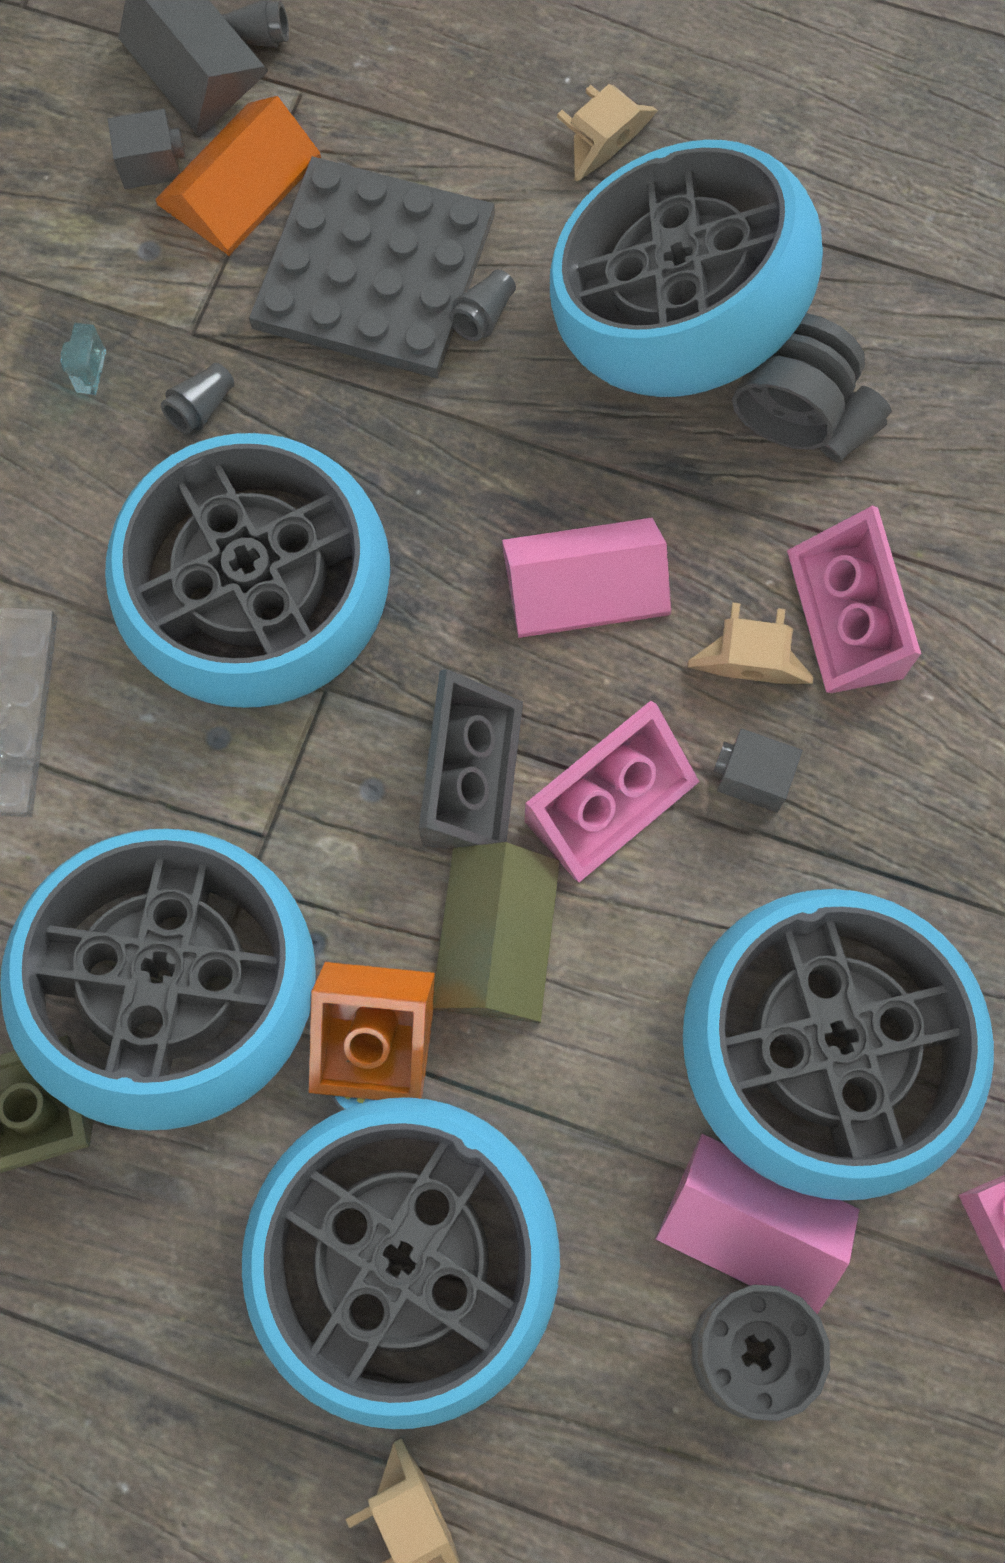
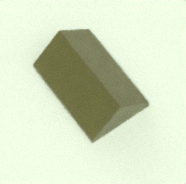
(496, 932)
(32, 1120)

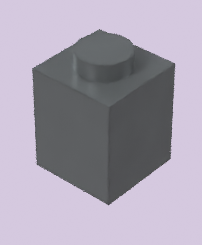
(145, 148)
(757, 769)

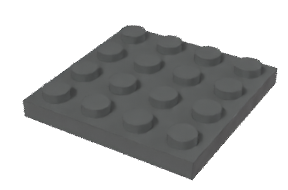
(372, 266)

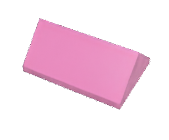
(587, 577)
(854, 604)
(611, 793)
(758, 1228)

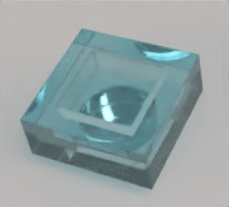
(83, 358)

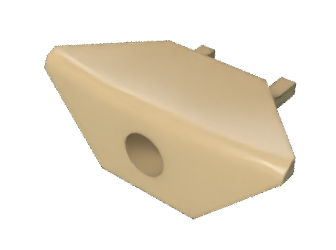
(604, 127)
(753, 652)
(408, 1513)

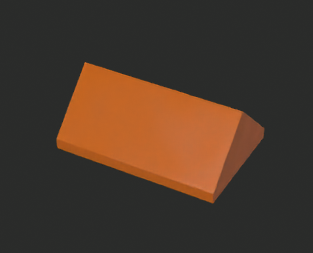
(241, 174)

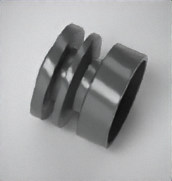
(802, 386)
(793, 1362)

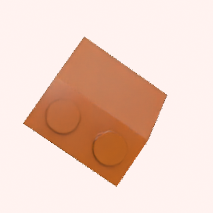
(377, 1023)

